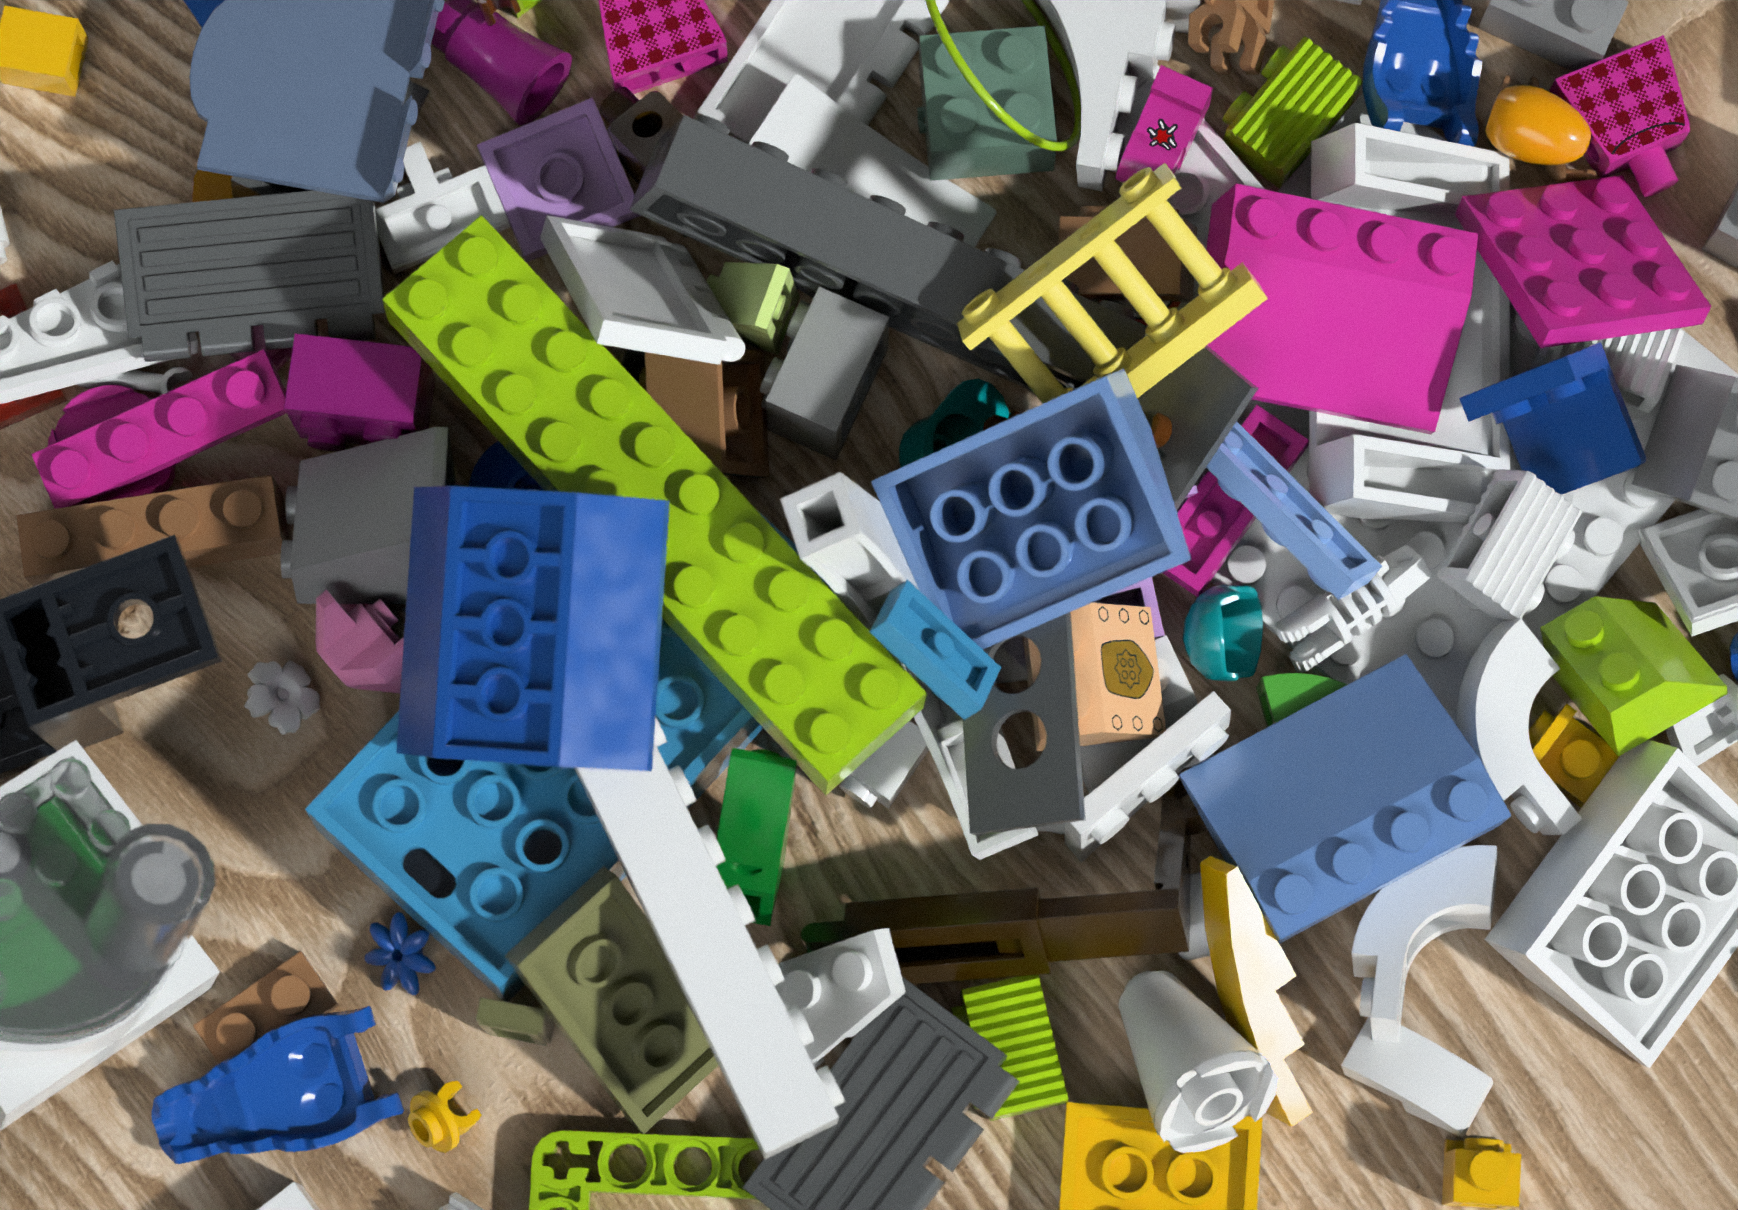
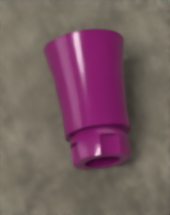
(502, 59)

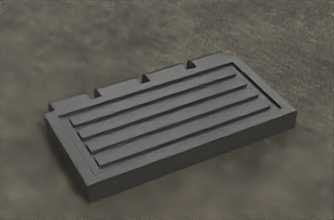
(246, 266)
(903, 1104)

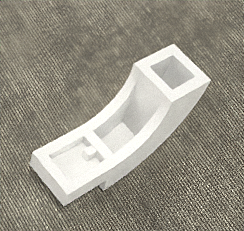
(1495, 720)
(1410, 913)

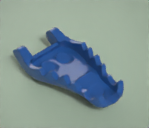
(1423, 68)
(282, 1093)

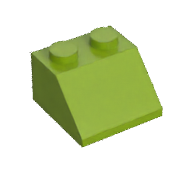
(1628, 669)

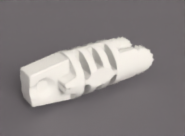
(1353, 614)

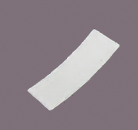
(828, 137)

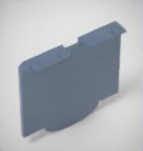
(311, 91)

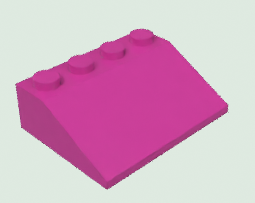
(1355, 307)

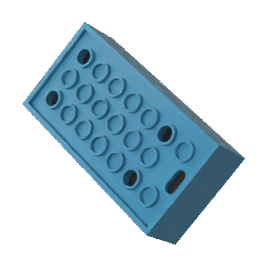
(501, 845)

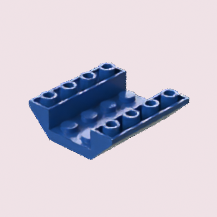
(533, 627)

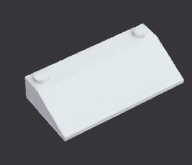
(1389, 470)

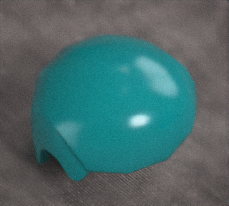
(1224, 632)

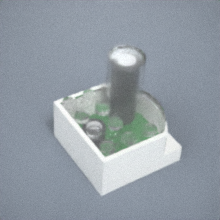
(89, 926)

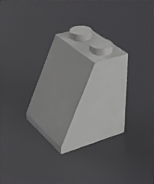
(1695, 443)
(358, 517)

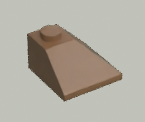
(715, 407)

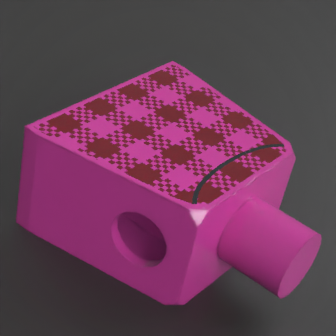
(659, 41)
(1631, 112)

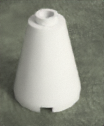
(1192, 1064)

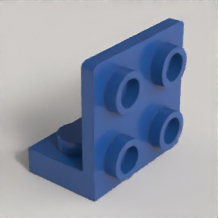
(1564, 420)

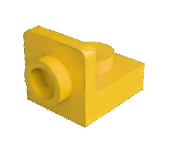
(1570, 753)

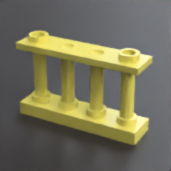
(1171, 334)

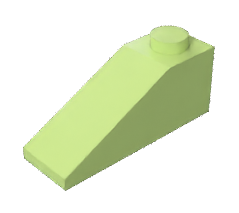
(757, 301)

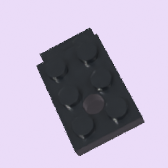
(70, 662)

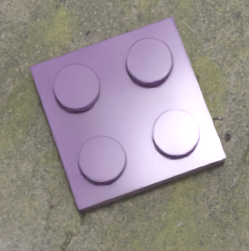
(558, 170)

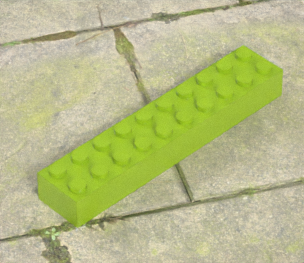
(592, 429)

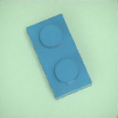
(935, 649)

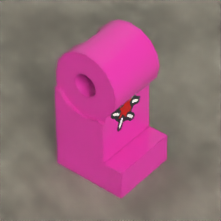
(1166, 124)

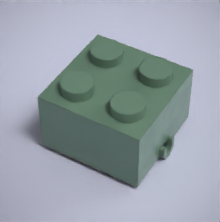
(960, 129)

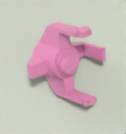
(359, 643)

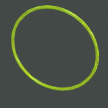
(987, 98)

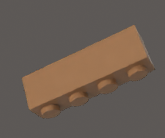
(210, 521)

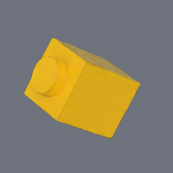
(41, 50)

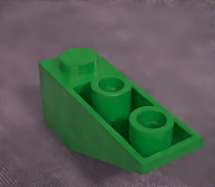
(756, 826)

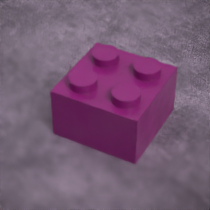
(356, 391)

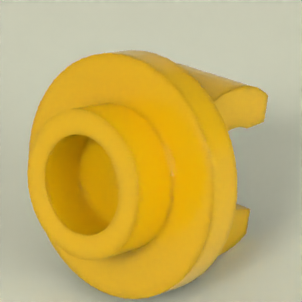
(435, 1123)

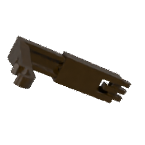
(1020, 932)

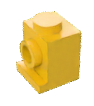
(1481, 1174)

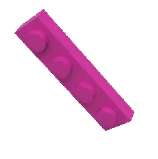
(162, 431)

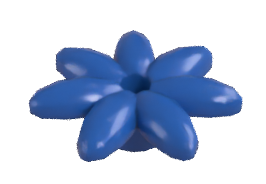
(400, 954)

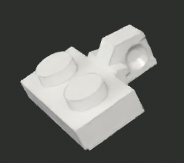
(434, 210)

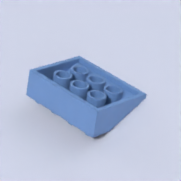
(1037, 513)
(1345, 797)

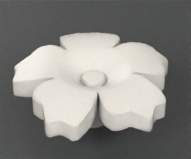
(282, 693)

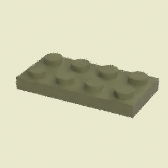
(616, 999)

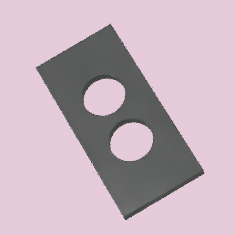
(1053, 785)

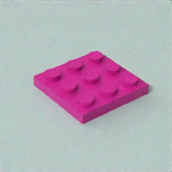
(1582, 261)

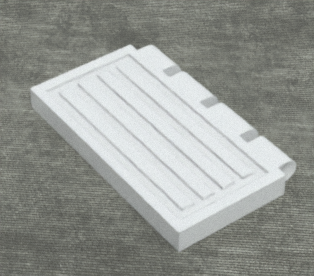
(829, 45)
(640, 292)

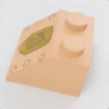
(1113, 675)

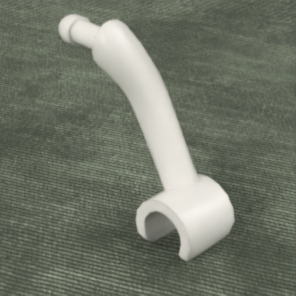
(144, 380)

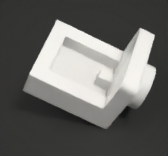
(1708, 729)

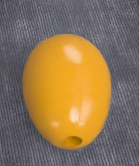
(1537, 127)

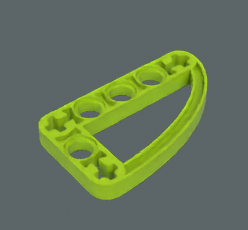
(659, 1175)

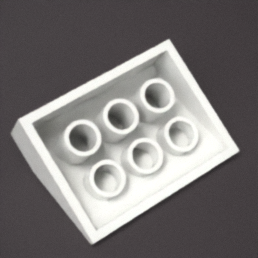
(1633, 902)

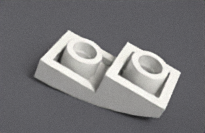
(1421, 1075)

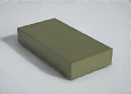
(515, 1021)

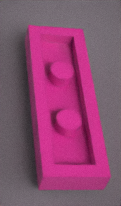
(1217, 522)

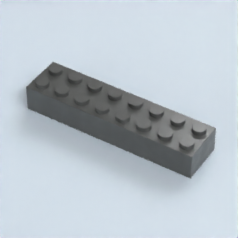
(854, 246)

